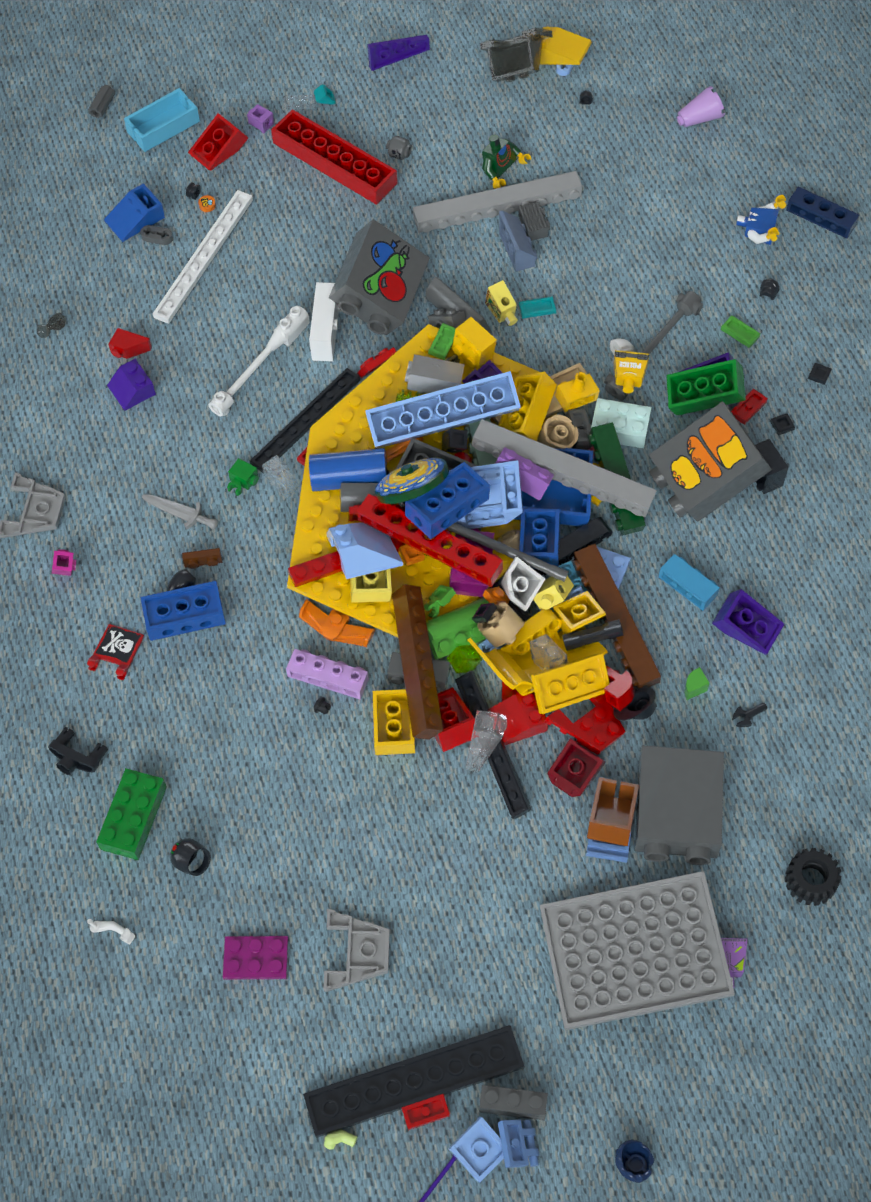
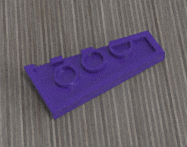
(392, 51)

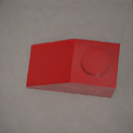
(128, 344)

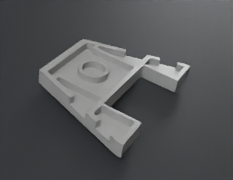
(40, 511)
(365, 954)

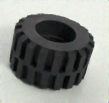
(808, 891)

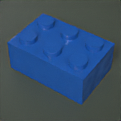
(541, 534)

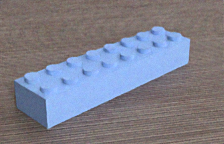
(442, 410)

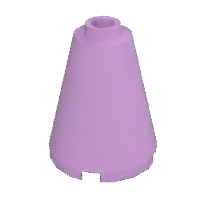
(702, 108)

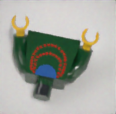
(499, 157)

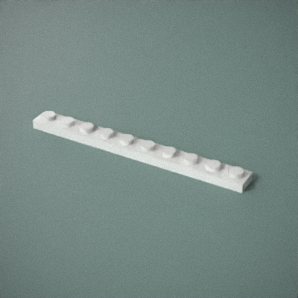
(202, 257)

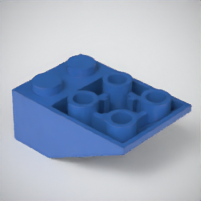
(134, 212)

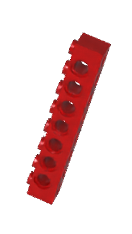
(434, 548)

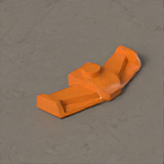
(335, 626)

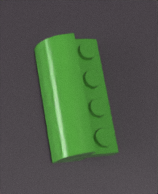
(454, 629)

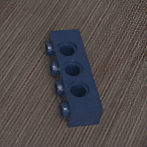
(822, 212)

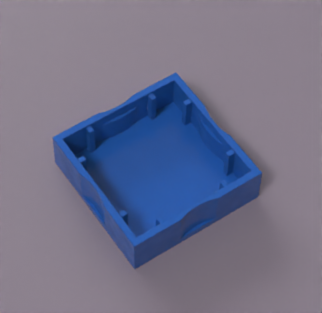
(573, 504)

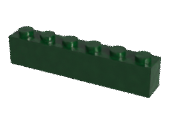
(610, 457)

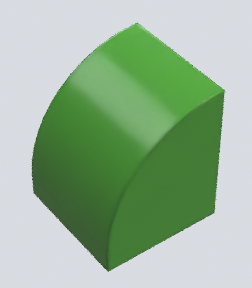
(696, 684)

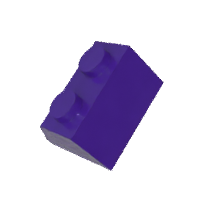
(131, 385)

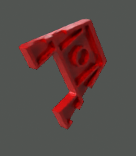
(595, 729)

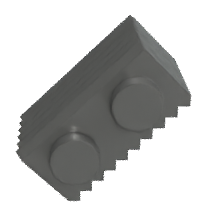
(534, 220)

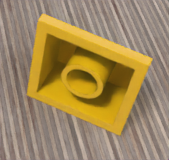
(578, 612)

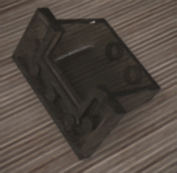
(516, 55)

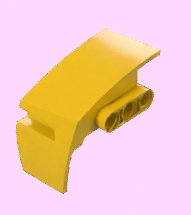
(514, 661)

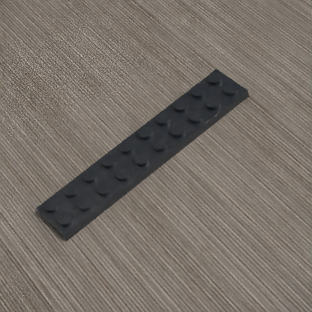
(413, 1081)

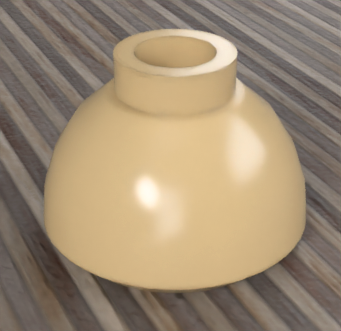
(511, 539)

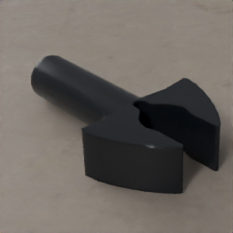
(748, 714)

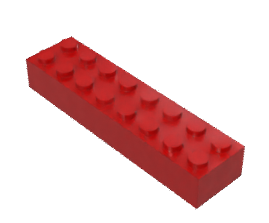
(334, 156)

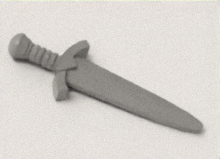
(181, 511)

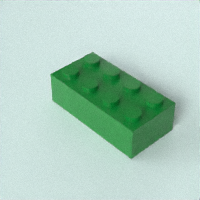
(705, 387)
(131, 814)

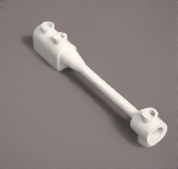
(284, 333)

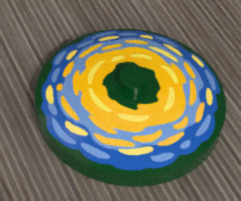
(411, 480)

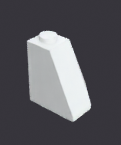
(521, 583)

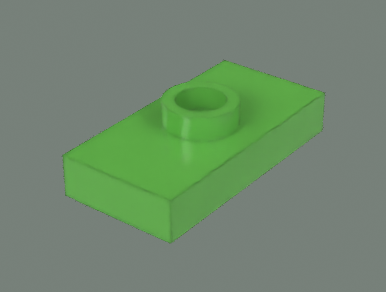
(740, 331)
(442, 342)

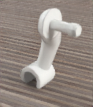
(99, 926)

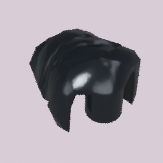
(769, 288)

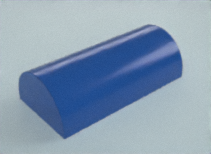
(358, 466)

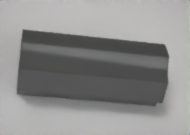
(101, 101)

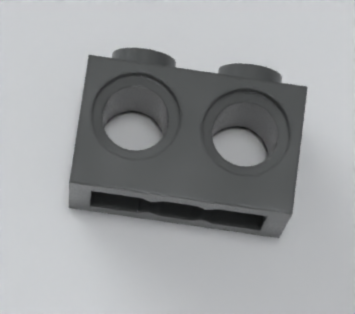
(580, 420)

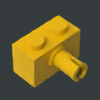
(577, 392)

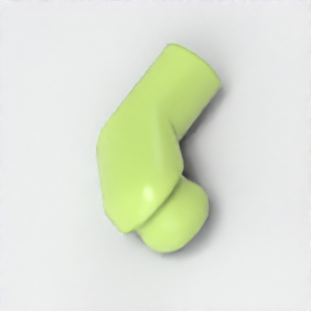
(339, 1136)

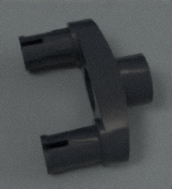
(72, 759)

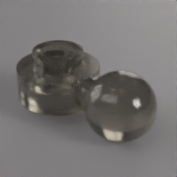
(56, 322)

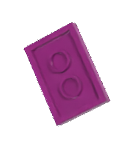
(255, 957)

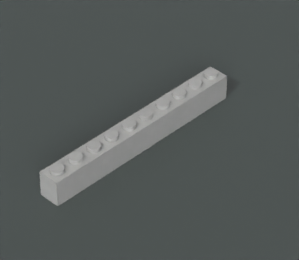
(490, 202)
(567, 468)

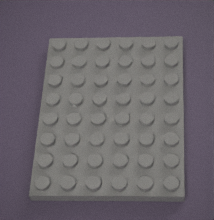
(636, 950)

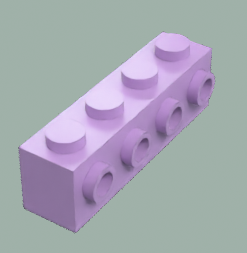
(327, 673)

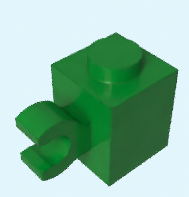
(242, 475)

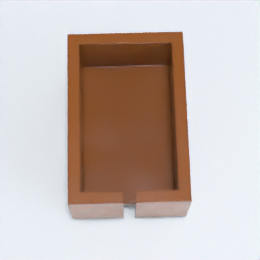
(612, 816)

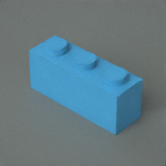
(689, 582)

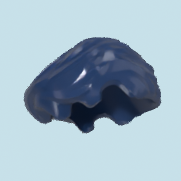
(634, 1160)

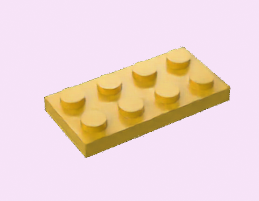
(570, 683)

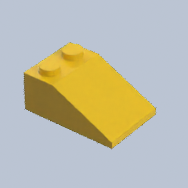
(563, 48)

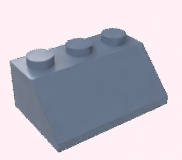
(516, 242)

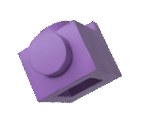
(260, 118)

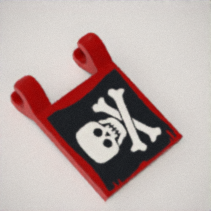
(117, 647)

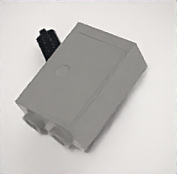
(433, 374)

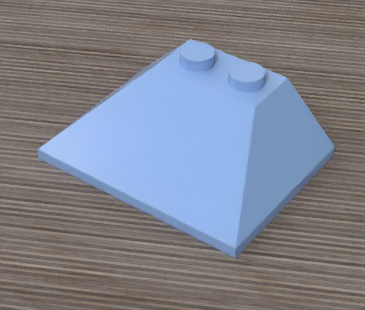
(504, 496)
(363, 549)

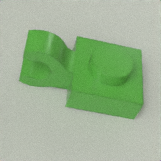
(439, 597)

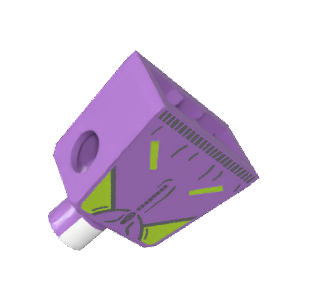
(735, 956)

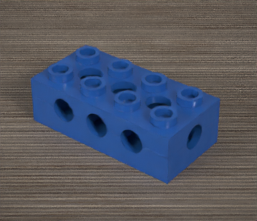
(449, 501)
(182, 610)

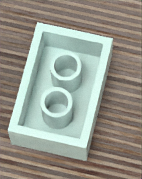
(628, 419)

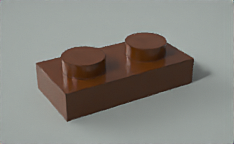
(203, 557)

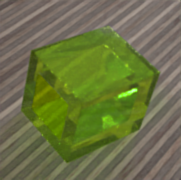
(464, 659)

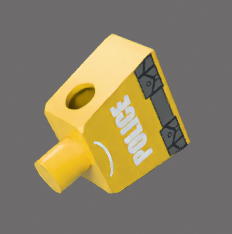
(630, 369)

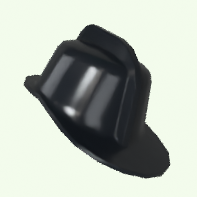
(640, 707)

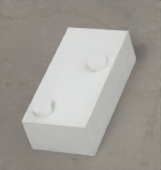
(323, 323)

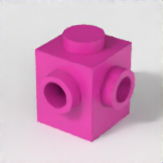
(63, 562)

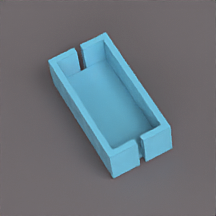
(162, 119)

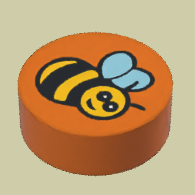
(207, 203)

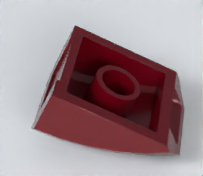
(575, 769)

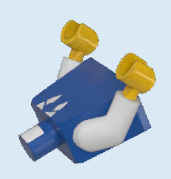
(762, 221)

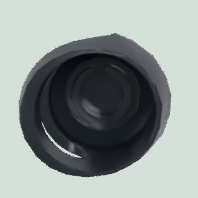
(183, 854)

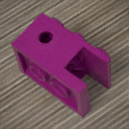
(463, 583)

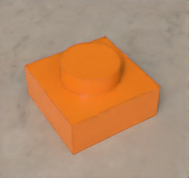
(411, 555)
(495, 595)

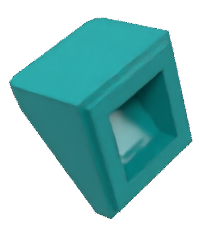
(324, 95)

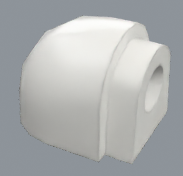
(621, 345)

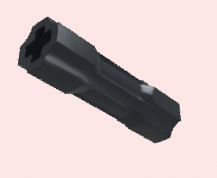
(591, 635)

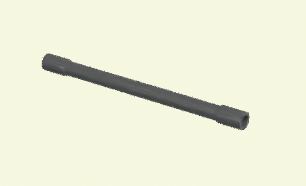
(551, 570)

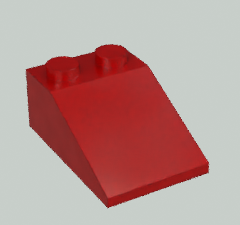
(217, 143)
(522, 717)
(455, 719)

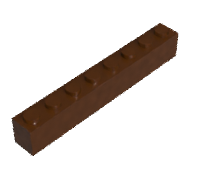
(605, 592)
(417, 662)

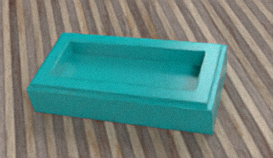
(537, 307)

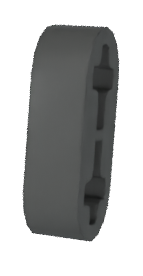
(156, 235)

